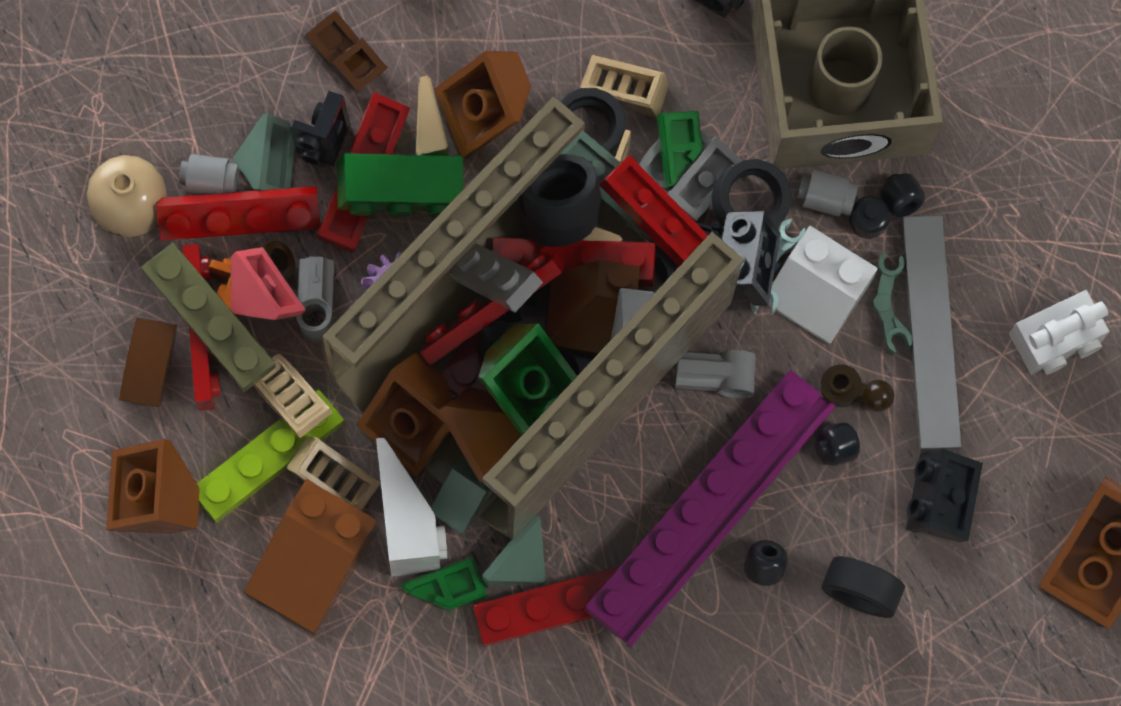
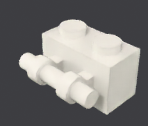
(1060, 333)

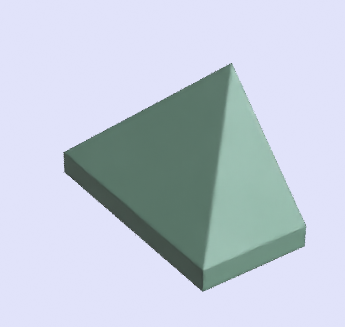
(267, 154)
(520, 560)

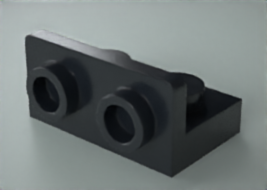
(323, 140)
(757, 242)
(944, 494)

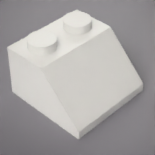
(821, 284)

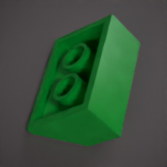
(525, 373)

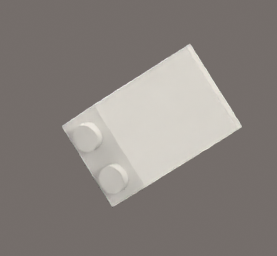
(410, 524)

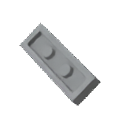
(495, 277)

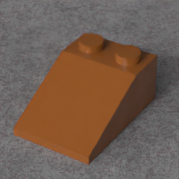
(311, 556)
(1089, 563)

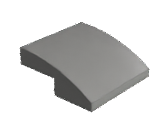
(697, 182)

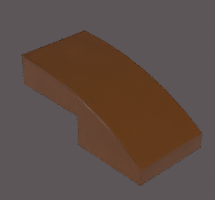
(345, 52)
(148, 362)

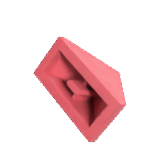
(260, 288)

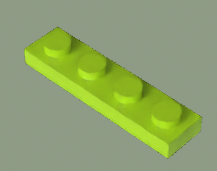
(258, 463)

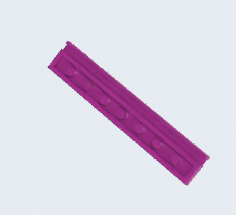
(709, 509)

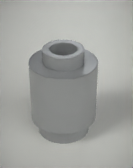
(208, 175)
(827, 193)

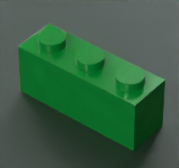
(398, 183)

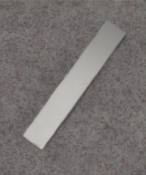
(931, 333)

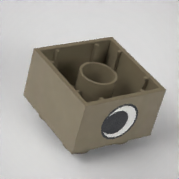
(845, 80)

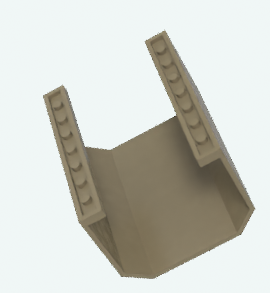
(421, 294)

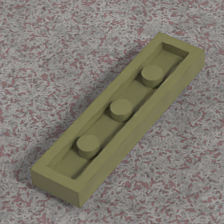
(208, 317)

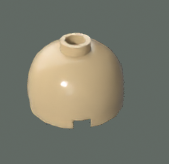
(125, 195)

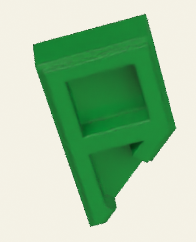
(679, 143)
(449, 586)

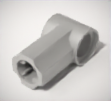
(316, 295)
(728, 373)

